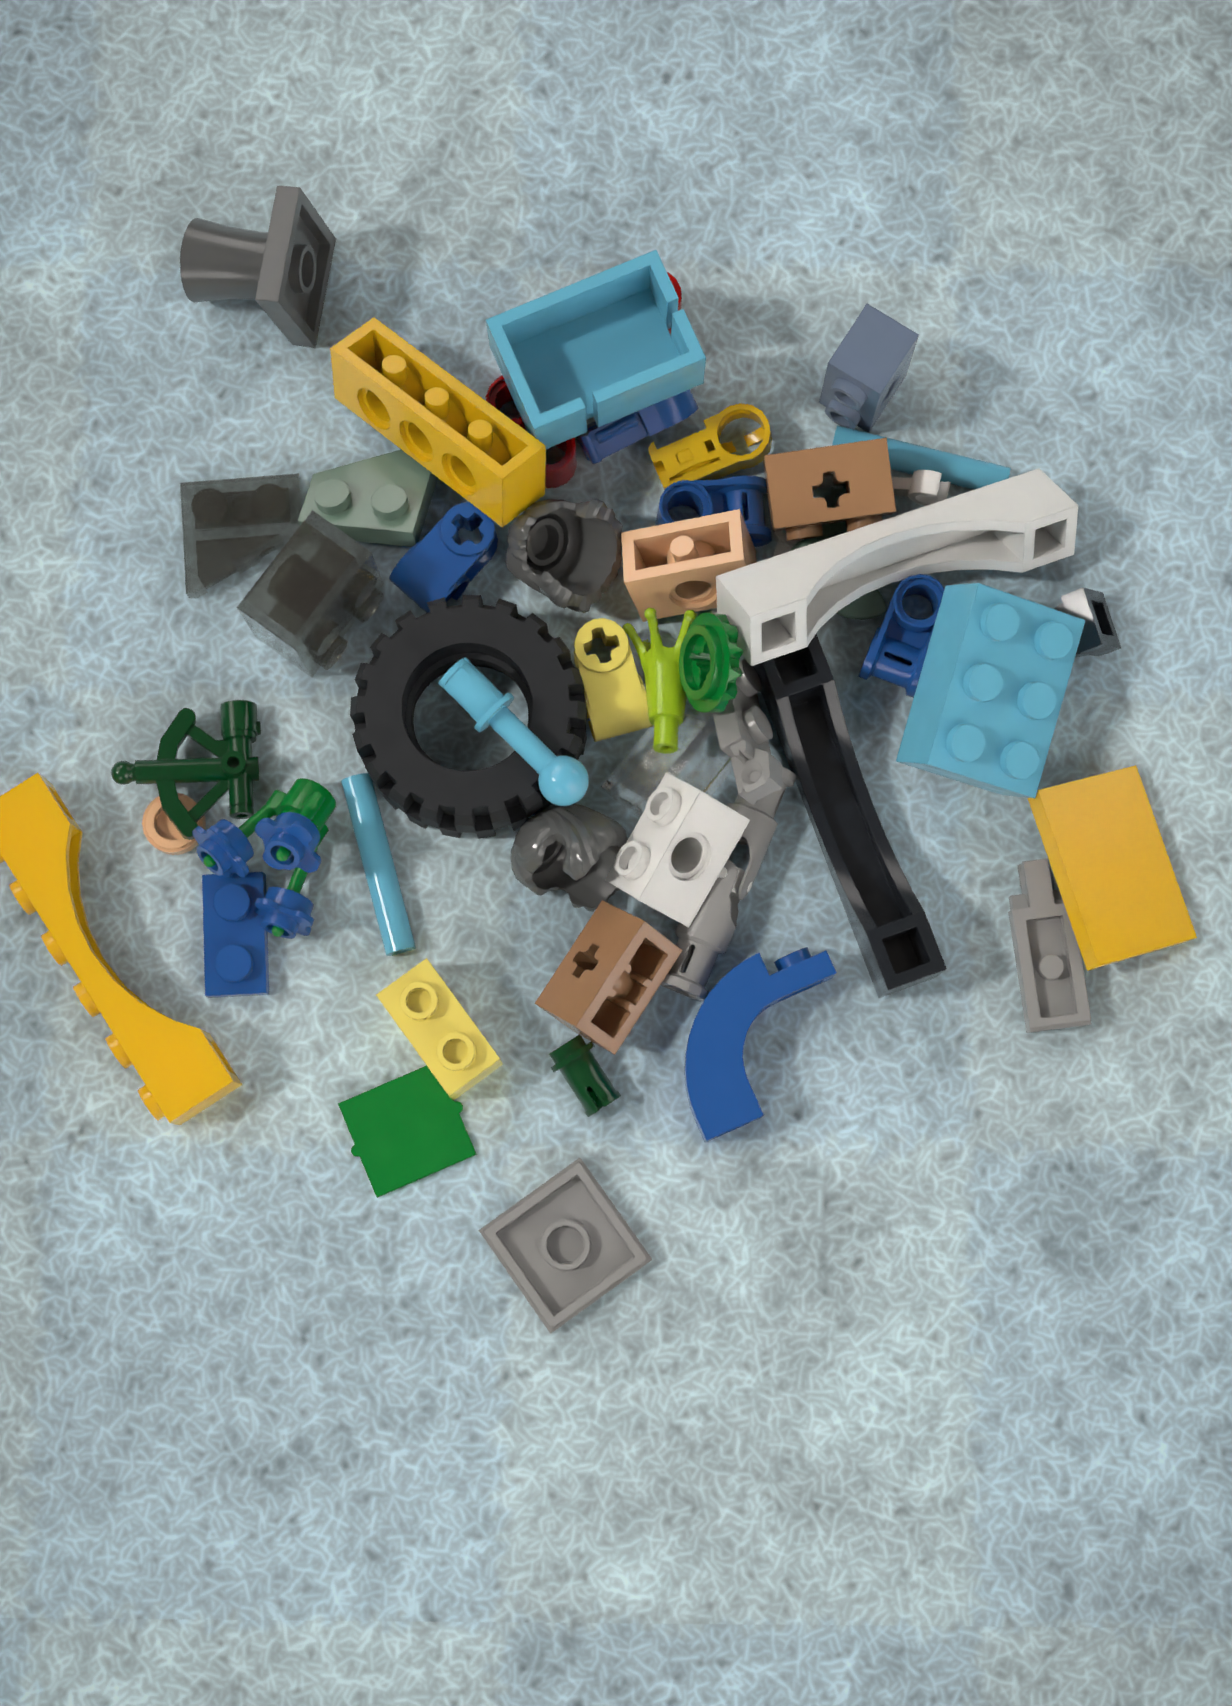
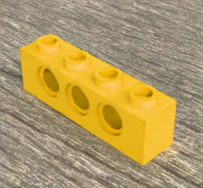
(439, 421)

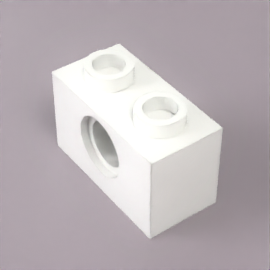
(677, 849)

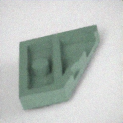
(374, 498)

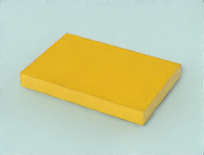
(1111, 867)

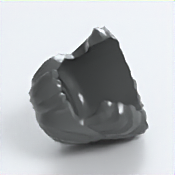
(566, 550)
(569, 852)

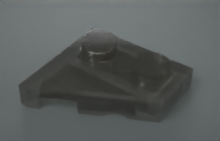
(235, 524)

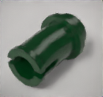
(584, 1075)

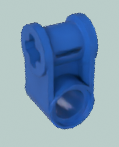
(720, 496)
(438, 562)
(901, 641)

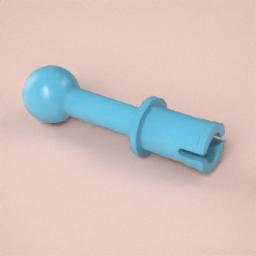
(561, 778)

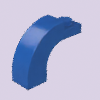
(714, 1051)

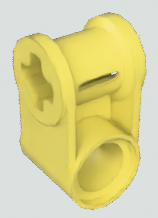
(611, 689)

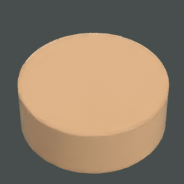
(162, 832)

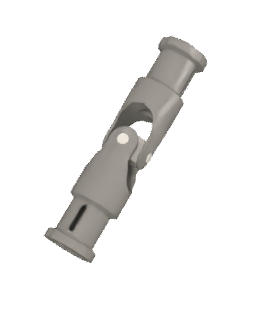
(718, 915)

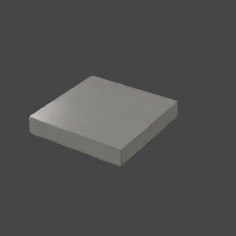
(565, 1245)

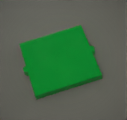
(406, 1130)

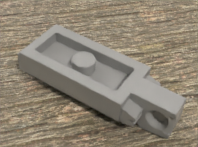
(744, 737)
(1046, 954)

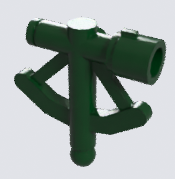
(232, 768)

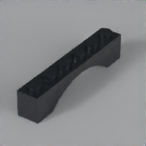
(868, 878)

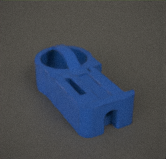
(618, 434)

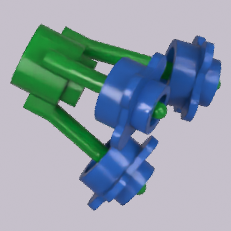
(288, 844)

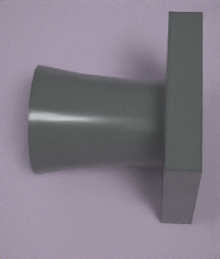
(277, 268)

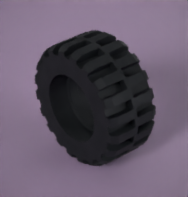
(420, 654)

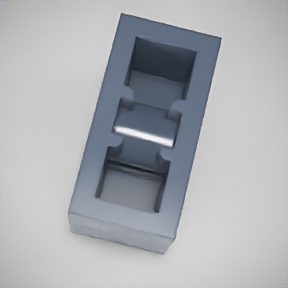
(867, 369)

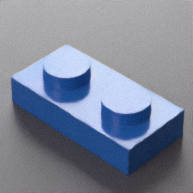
(233, 936)

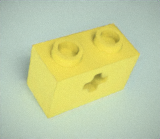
(439, 1029)

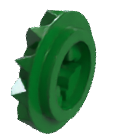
(710, 662)

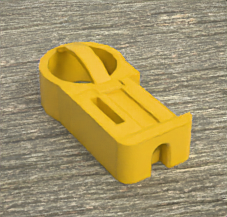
(702, 455)

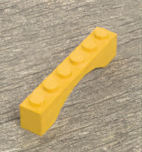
(175, 1060)

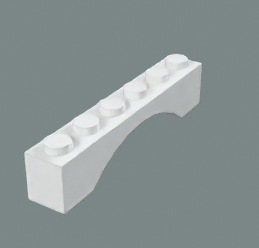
(994, 527)

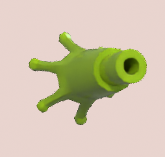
(662, 679)

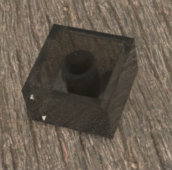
(313, 595)

